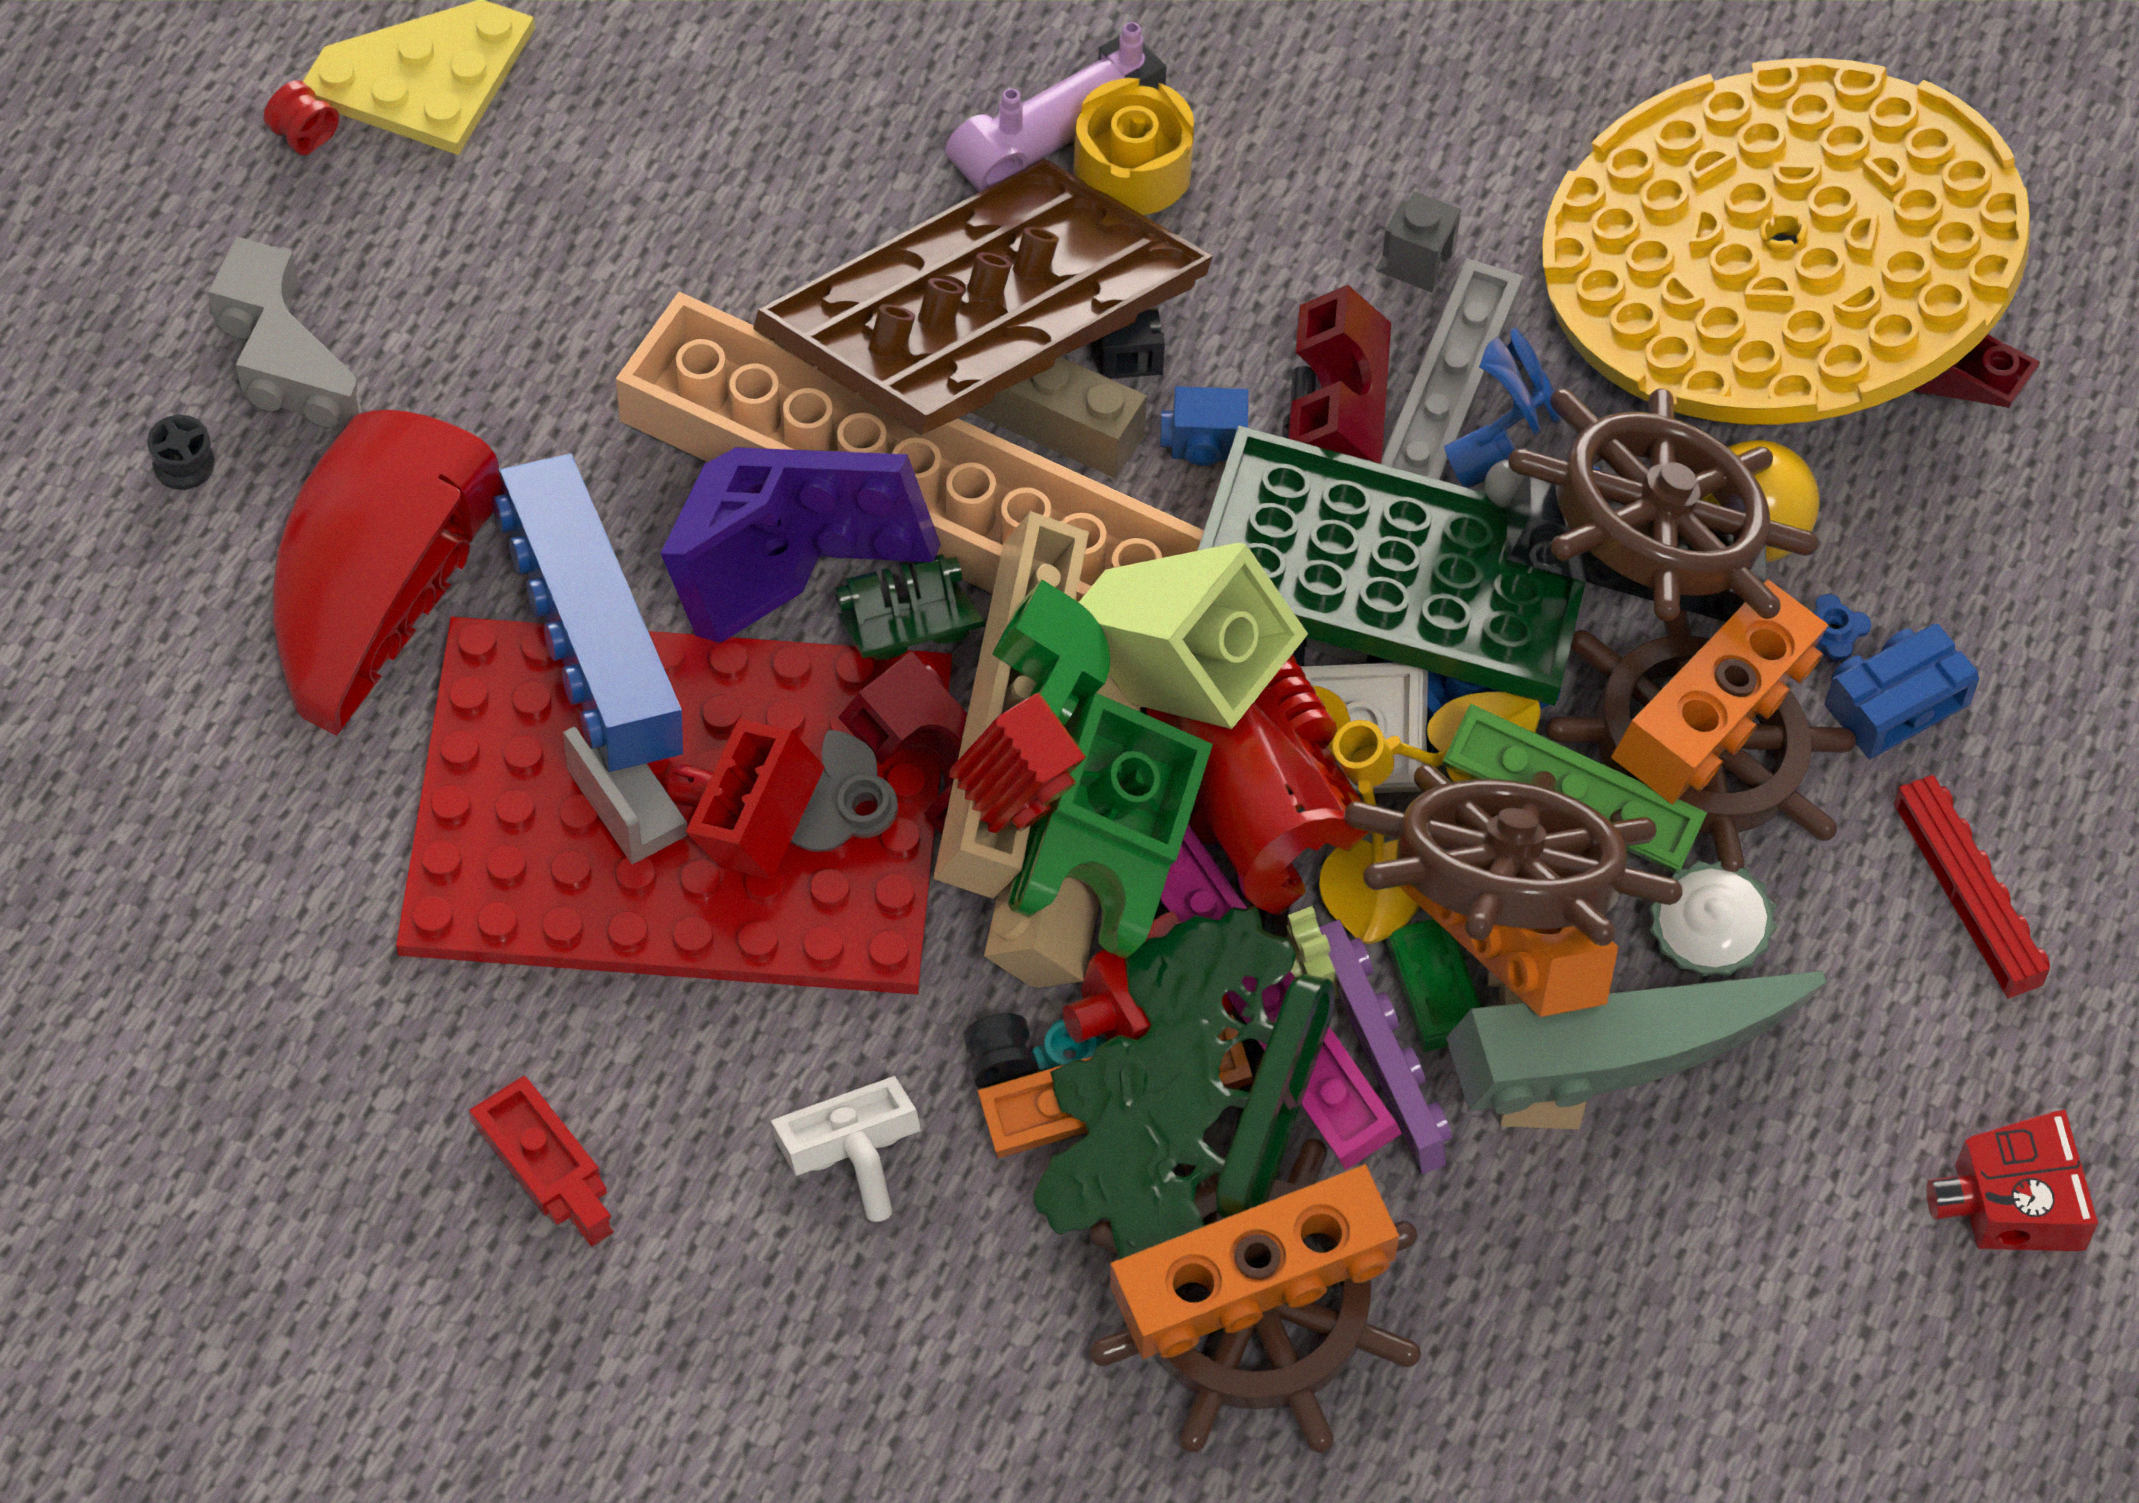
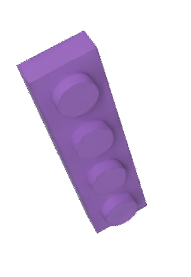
(1395, 1069)

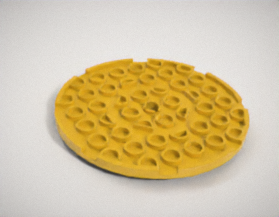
(1897, 266)

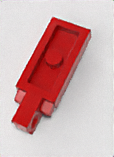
(544, 1158)

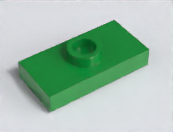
(1432, 980)

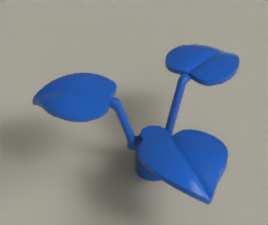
(1481, 449)

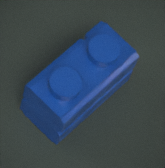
(1901, 688)

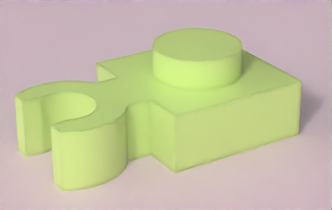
(1310, 947)

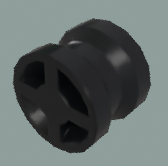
(183, 437)
(1000, 1049)

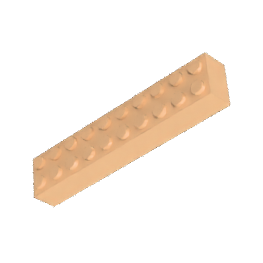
(723, 386)

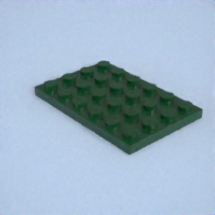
(1395, 565)

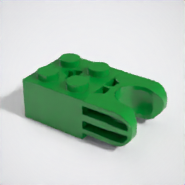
(1117, 821)

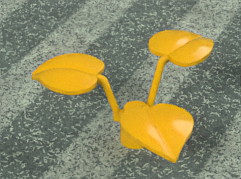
(1368, 762)

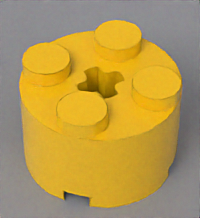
(1135, 144)

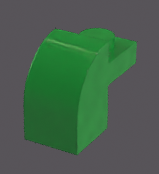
(1057, 647)

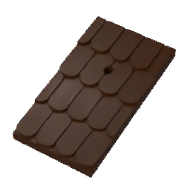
(1021, 262)

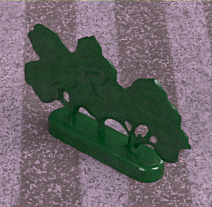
(1161, 1092)

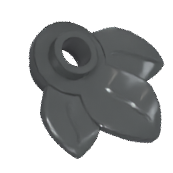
(846, 781)

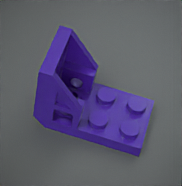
(769, 516)

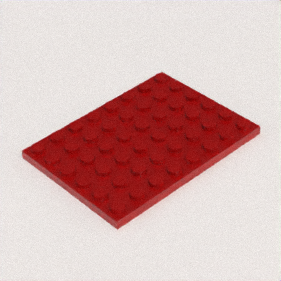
(529, 875)

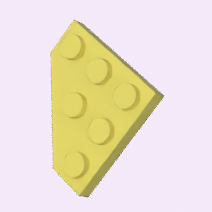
(425, 74)

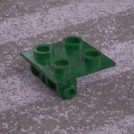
(888, 627)

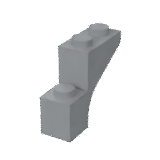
(281, 358)

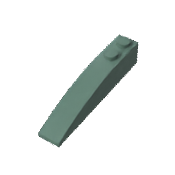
(1518, 1059)

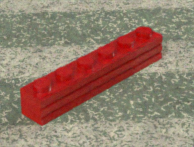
(1971, 886)

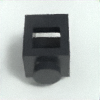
(1134, 349)

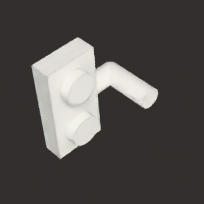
(853, 1129)

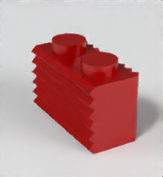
(1018, 766)

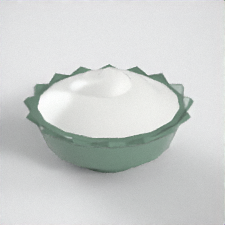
(1717, 922)

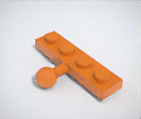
(1027, 1115)

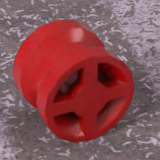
(300, 117)

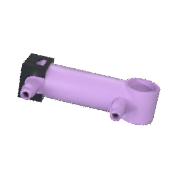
(1028, 131)

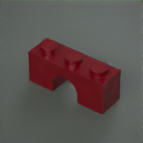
(1349, 352)
(910, 711)

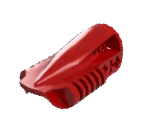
(1248, 802)

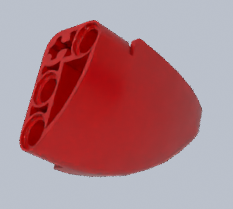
(373, 552)

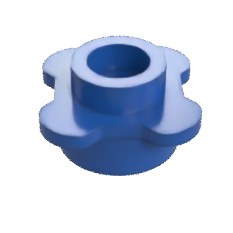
(1839, 642)

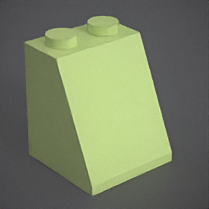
(1194, 631)

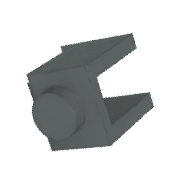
(1417, 239)

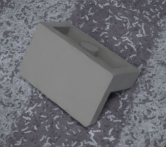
(626, 800)

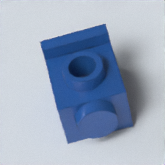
(1203, 423)

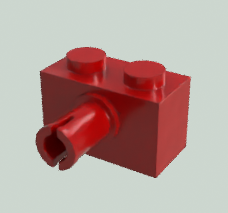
(751, 798)

